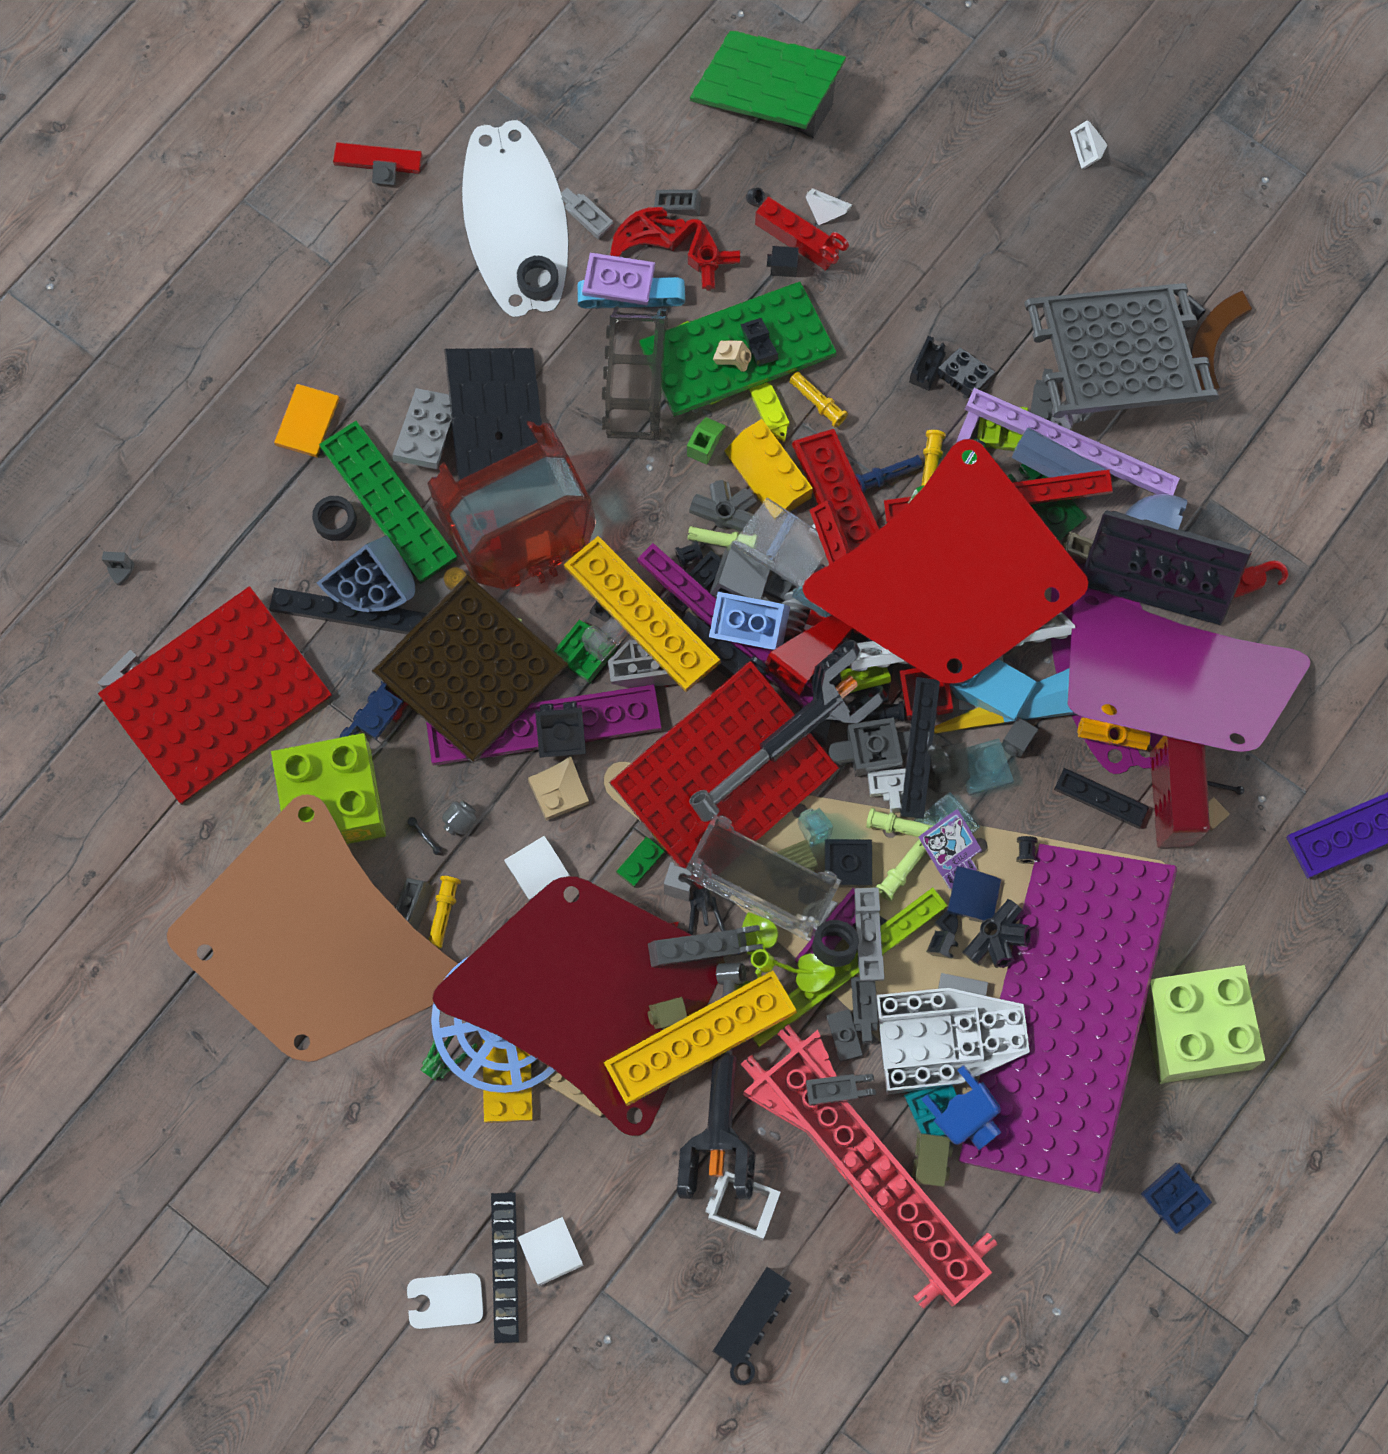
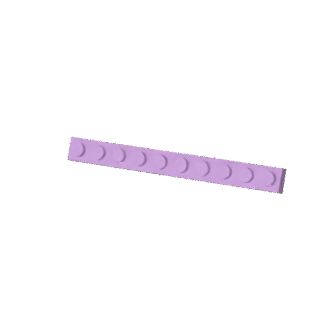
(1104, 456)

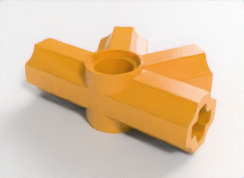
(1099, 731)

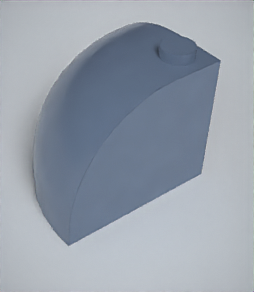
(1160, 508)
(371, 578)

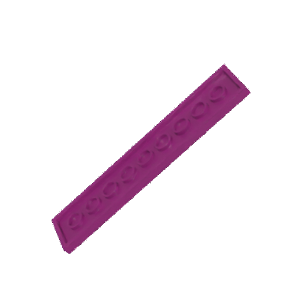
(604, 717)

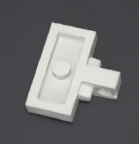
(889, 785)

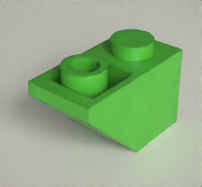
(705, 440)

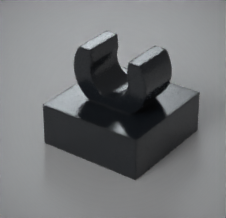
(941, 944)

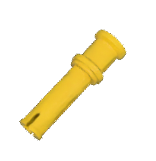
(825, 405)
(932, 453)
(445, 901)

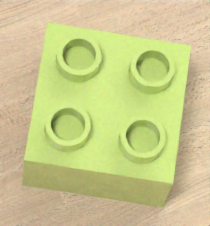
(1202, 1024)

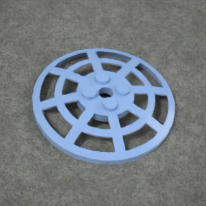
(491, 1040)

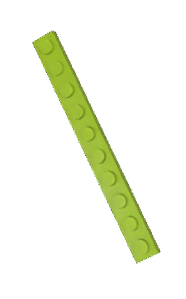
(892, 933)

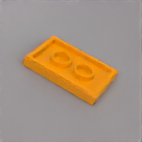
(306, 420)

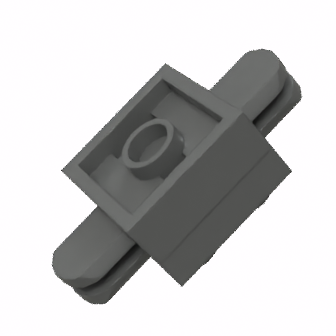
(871, 747)

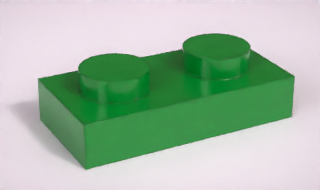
(640, 862)

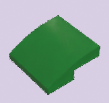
(578, 658)

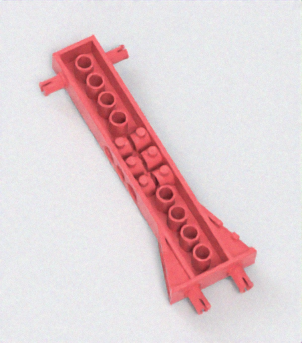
(869, 1169)

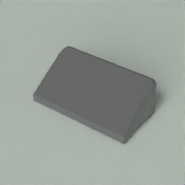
(414, 901)

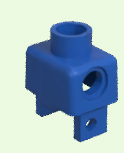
(968, 1114)

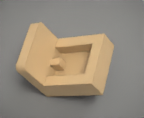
(733, 354)

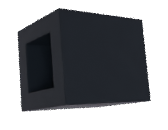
(783, 261)

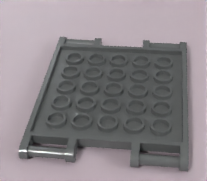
(1121, 349)

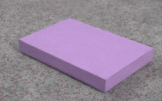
(618, 278)

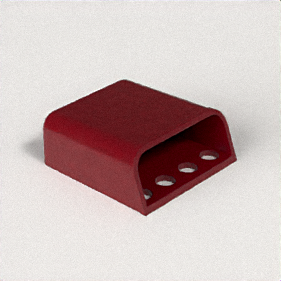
(1179, 792)

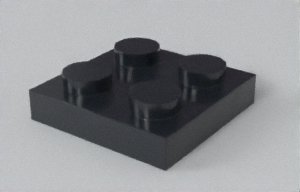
(850, 861)

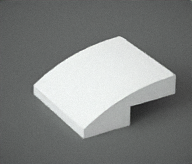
(535, 867)
(550, 1251)

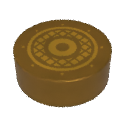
(453, 577)

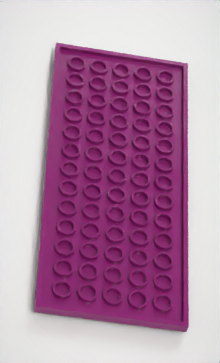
(1083, 1000)

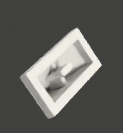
(1088, 144)
(825, 206)

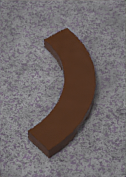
(1213, 327)

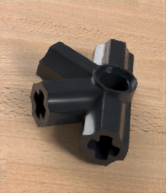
(998, 944)

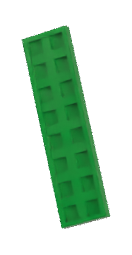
(388, 501)

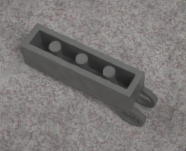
(701, 947)

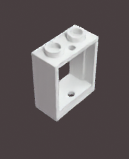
(714, 1205)

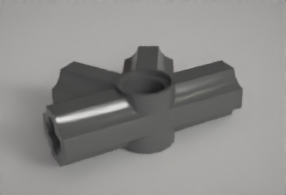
(723, 503)

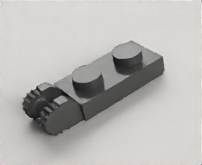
(837, 1089)

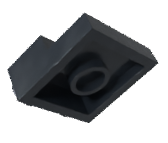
(560, 730)

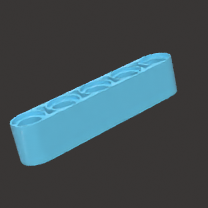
(662, 293)

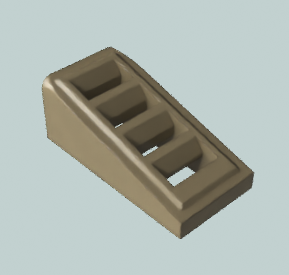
(1077, 541)

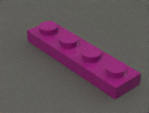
(844, 912)

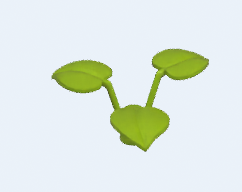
(812, 973)

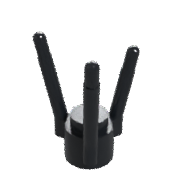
(703, 901)

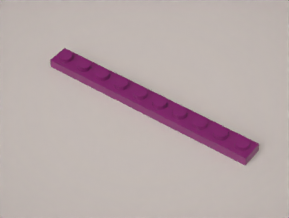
(703, 604)

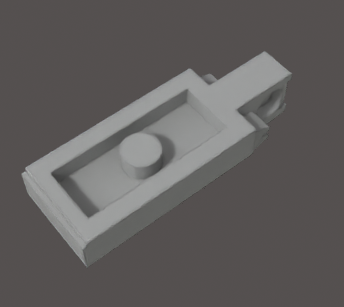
(587, 213)

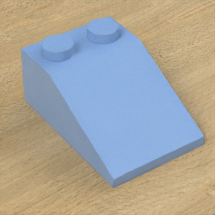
(749, 621)

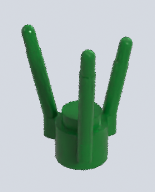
(433, 1066)

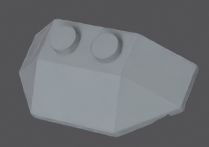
(636, 668)

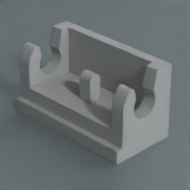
(677, 886)

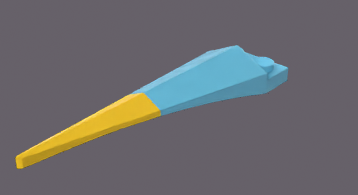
(1046, 700)

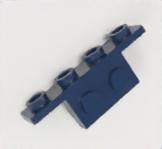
(376, 714)

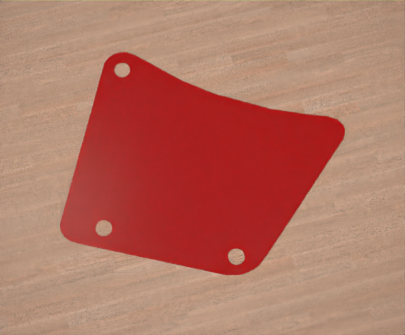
(953, 572)

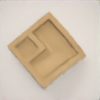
(558, 789)

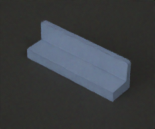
(1050, 457)

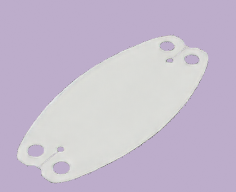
(513, 214)

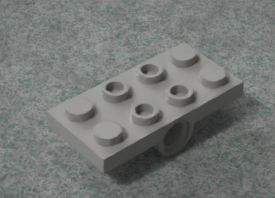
(425, 430)

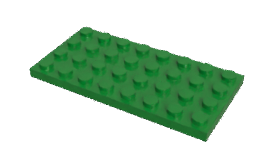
(695, 379)

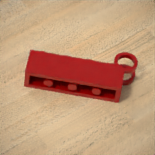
(799, 233)

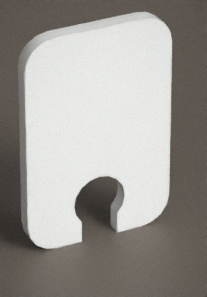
(452, 1300)

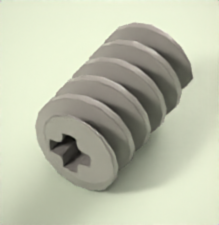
(795, 614)

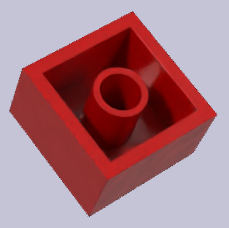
(908, 682)

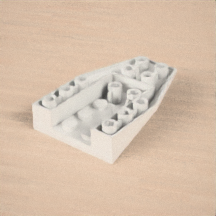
(939, 1030)

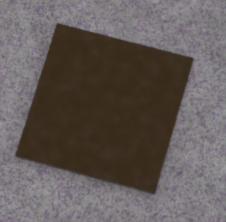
(470, 668)

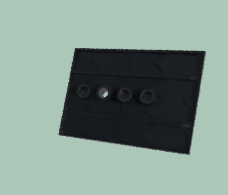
(487, 395)
(1165, 567)

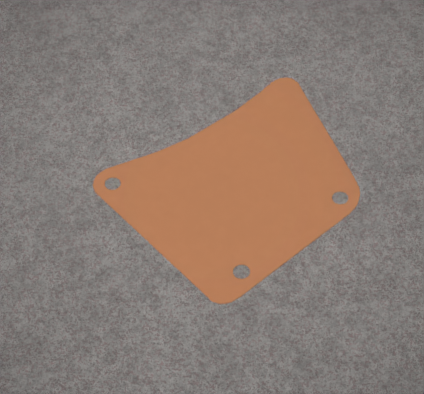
(308, 940)

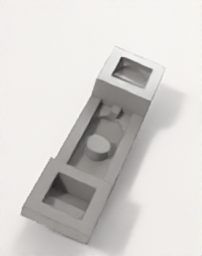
(868, 929)

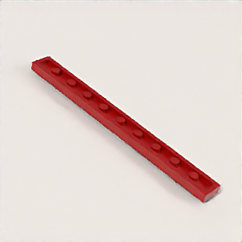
(1040, 490)

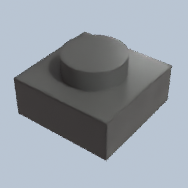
(384, 172)

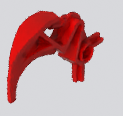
(701, 246)

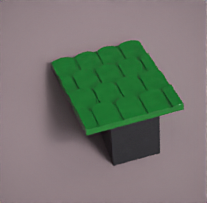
(771, 81)

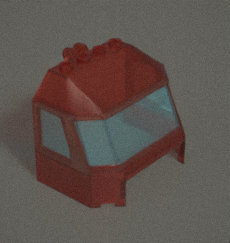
(517, 513)

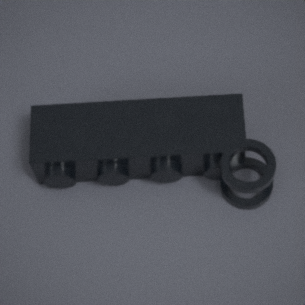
(730, 657)
(749, 1321)

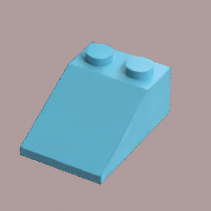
(996, 689)

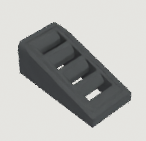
(677, 208)

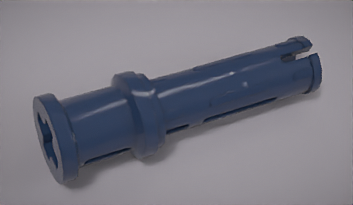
(877, 474)

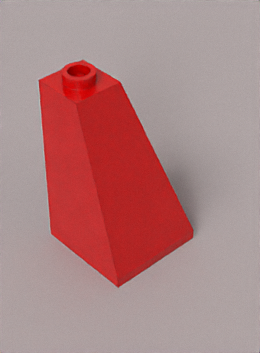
(796, 659)

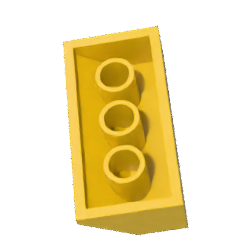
(768, 467)

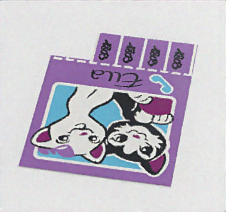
(950, 845)

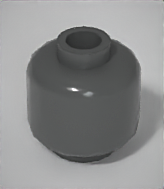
(459, 818)

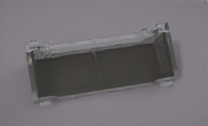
(761, 879)

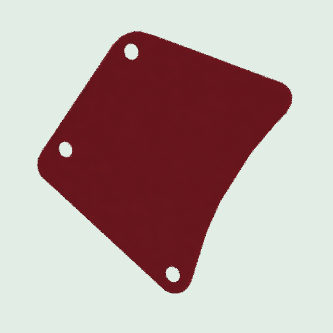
(577, 988)

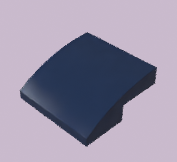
(973, 894)
(1176, 1198)

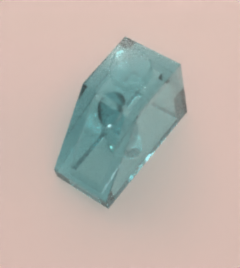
(815, 826)

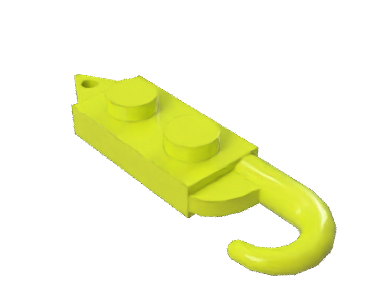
(770, 409)

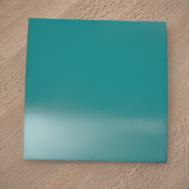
(922, 1114)

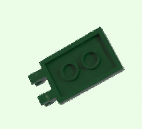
(1058, 515)

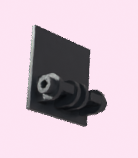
(965, 371)

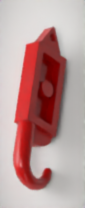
(1255, 577)

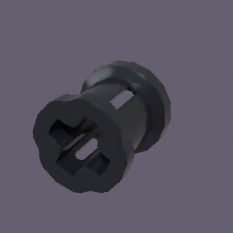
(684, 554)
(1026, 849)

